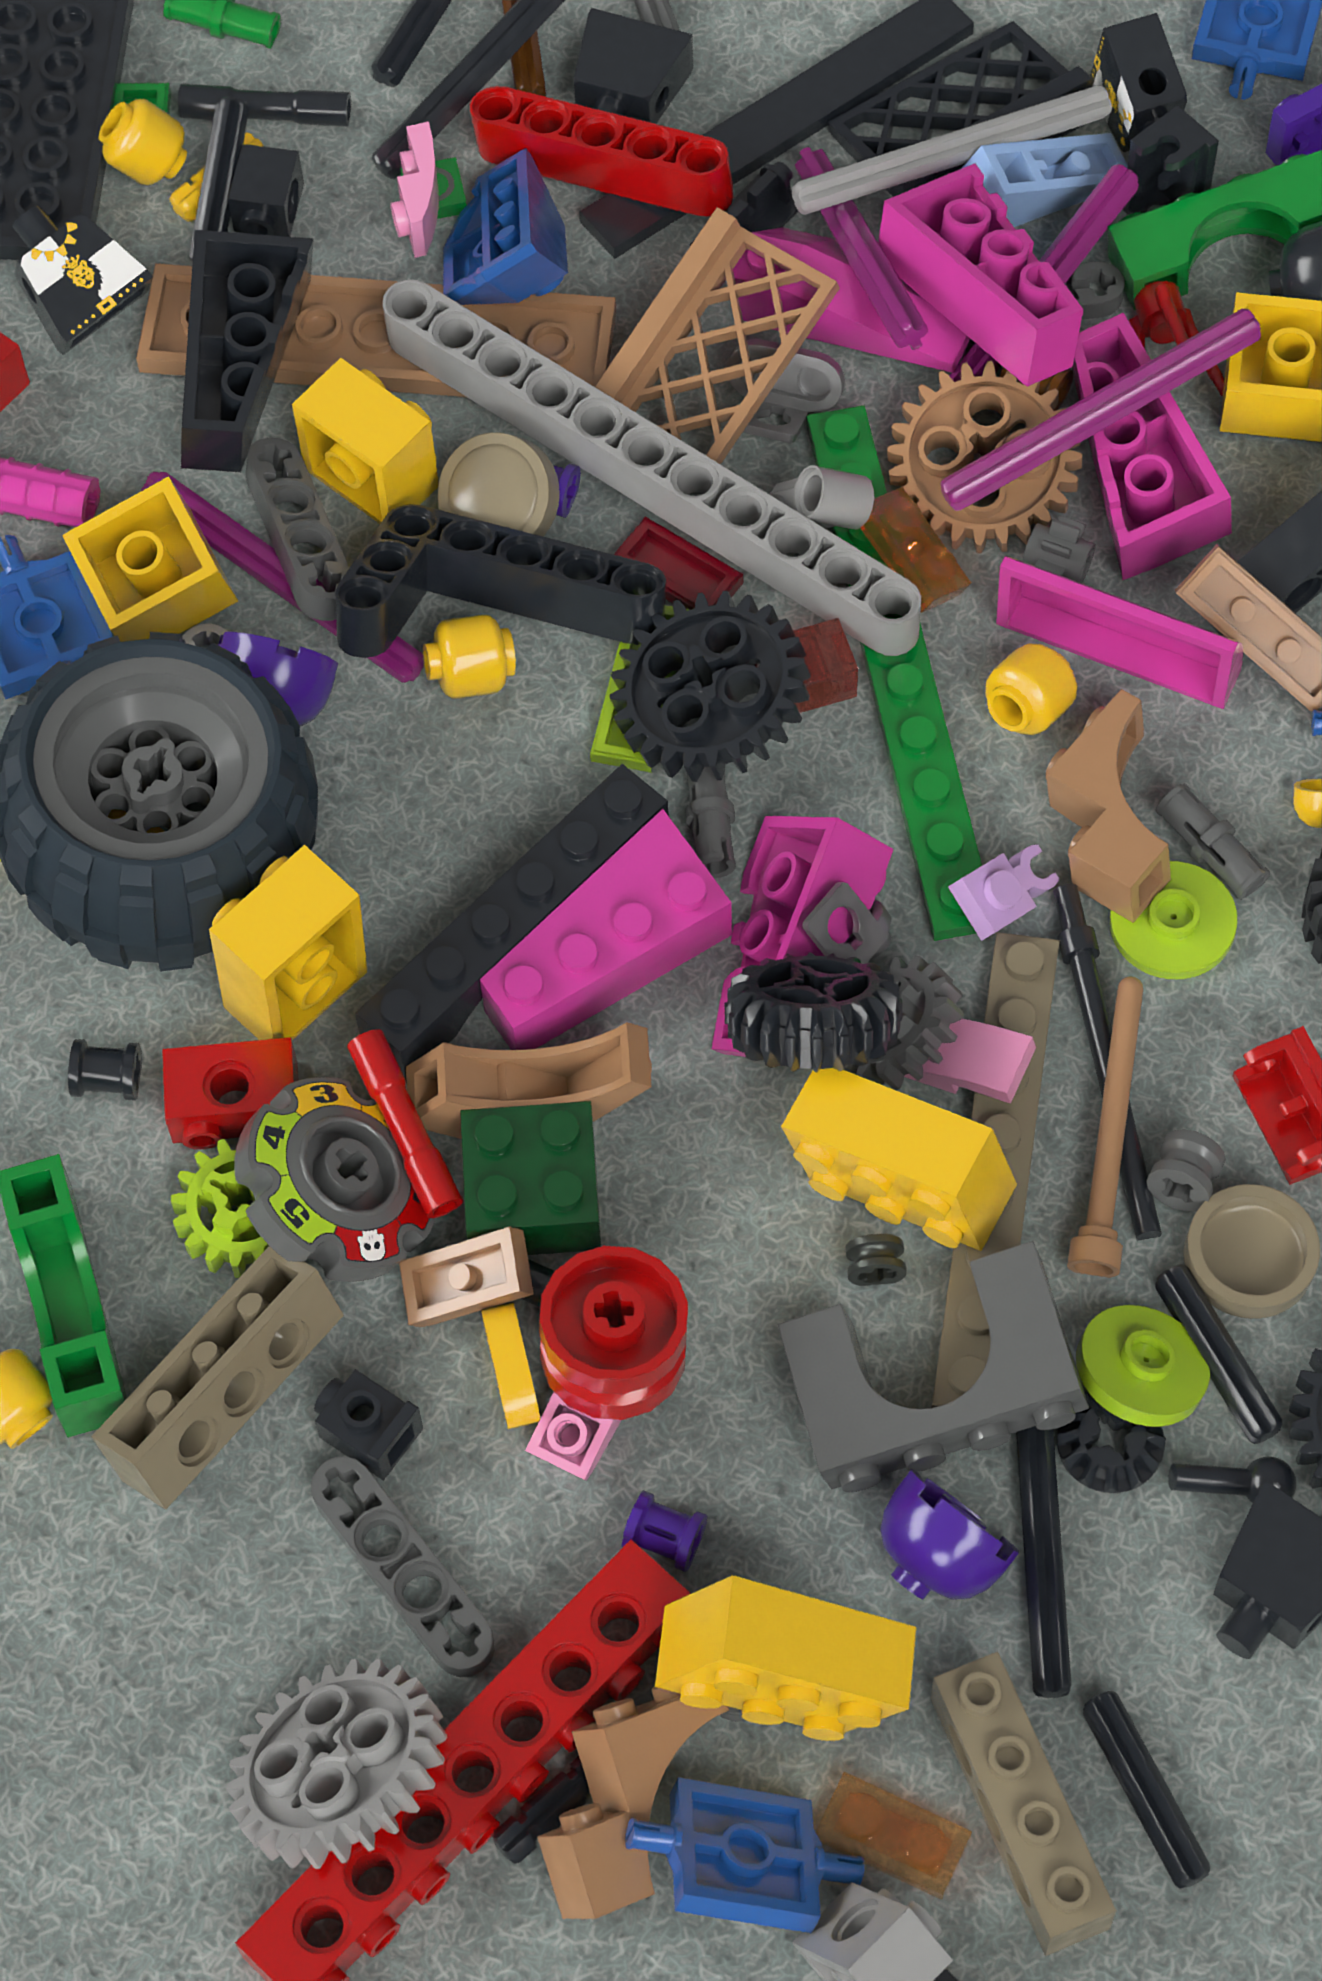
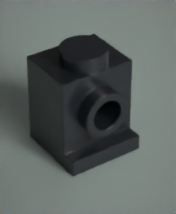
(375, 1441)

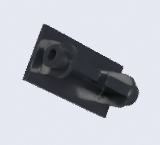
(765, 201)

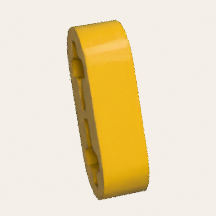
(510, 1365)

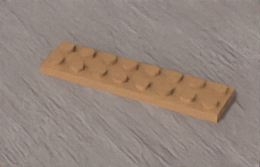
(348, 322)

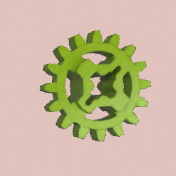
(215, 1188)

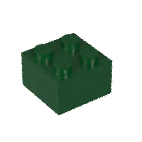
(532, 1174)

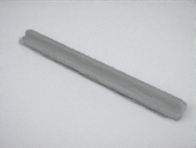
(949, 150)

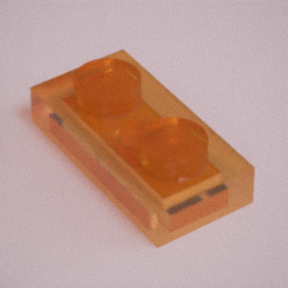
(914, 549)
(893, 1835)

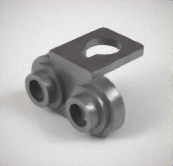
(807, 385)
(869, 930)

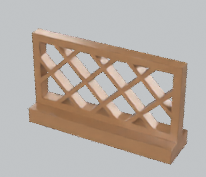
(678, 310)

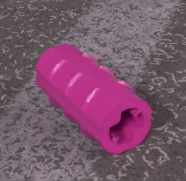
(47, 493)

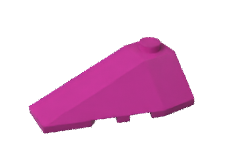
(850, 316)
(789, 875)

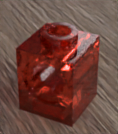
(830, 663)

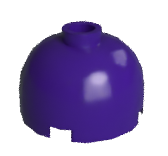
(299, 677)
(940, 1542)

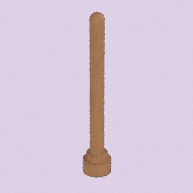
(1096, 1246)

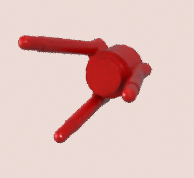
(1167, 320)

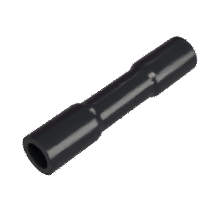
(302, 106)

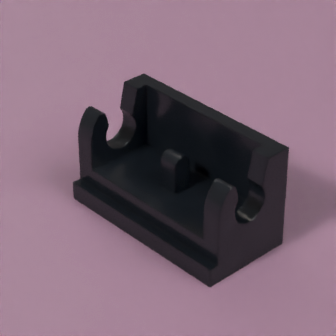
(1171, 161)

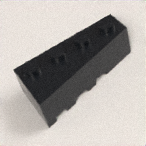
(238, 330)

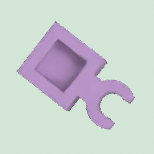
(1000, 891)

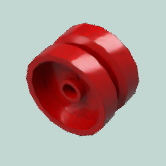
(613, 1332)

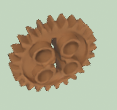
(948, 423)

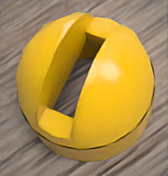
(1308, 801)

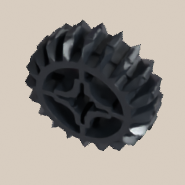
(813, 1012)

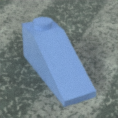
(1045, 173)

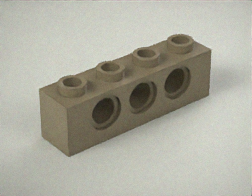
(217, 1376)
(1022, 1804)

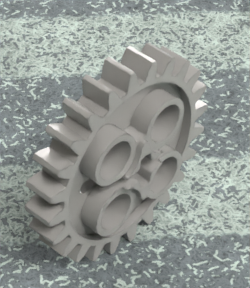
(336, 1763)

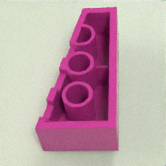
(981, 273)
(1148, 463)
(610, 937)

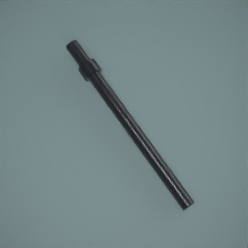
(1080, 949)

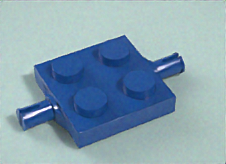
(1257, 38)
(43, 616)
(744, 1855)

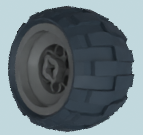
(185, 732)

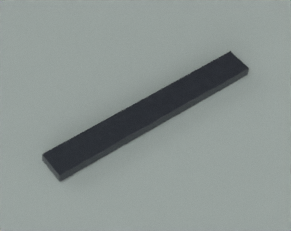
(799, 110)

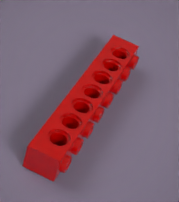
(626, 1588)

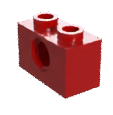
(204, 1073)

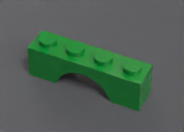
(1171, 238)
(63, 1294)

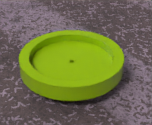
(1190, 943)
(1142, 1366)

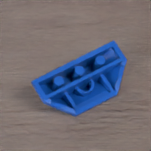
(506, 238)

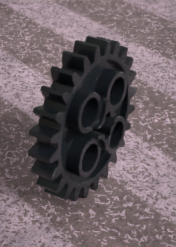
(710, 686)

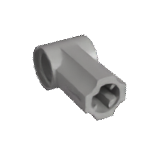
(828, 496)

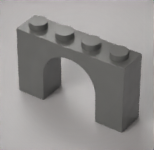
(1023, 1385)

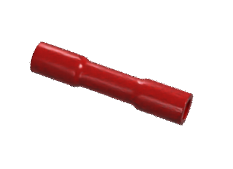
(421, 1158)

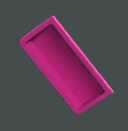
(1117, 632)

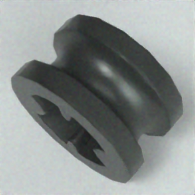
(875, 1259)

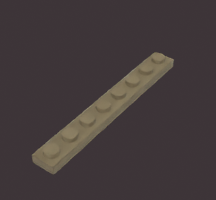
(1019, 1002)

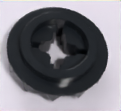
(1103, 1467)

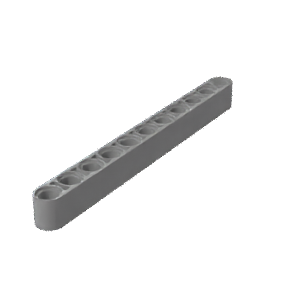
(661, 487)

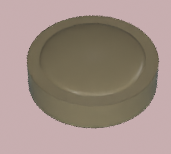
(501, 483)
(1252, 1251)

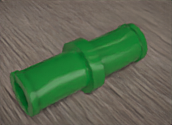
(227, 18)

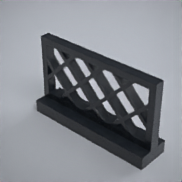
(930, 85)

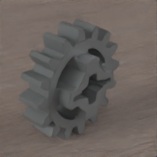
(925, 1024)

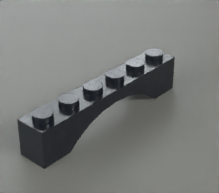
(442, 983)

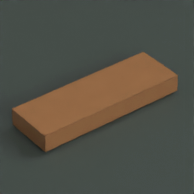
(1259, 620)

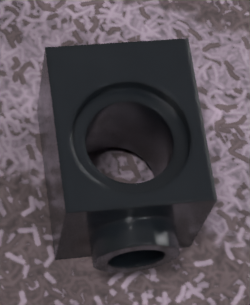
(265, 191)

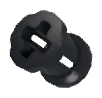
(104, 1069)

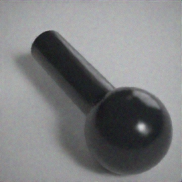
(1233, 1480)

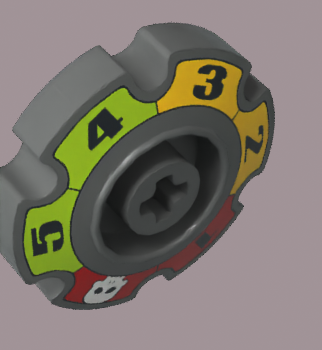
(329, 1181)

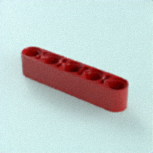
(604, 150)

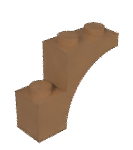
(1113, 852)
(598, 1070)
(623, 1767)

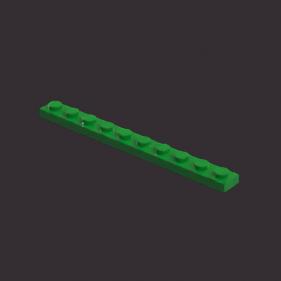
(908, 709)

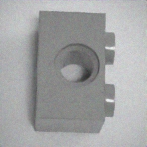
(873, 1939)

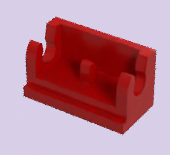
(1286, 1100)

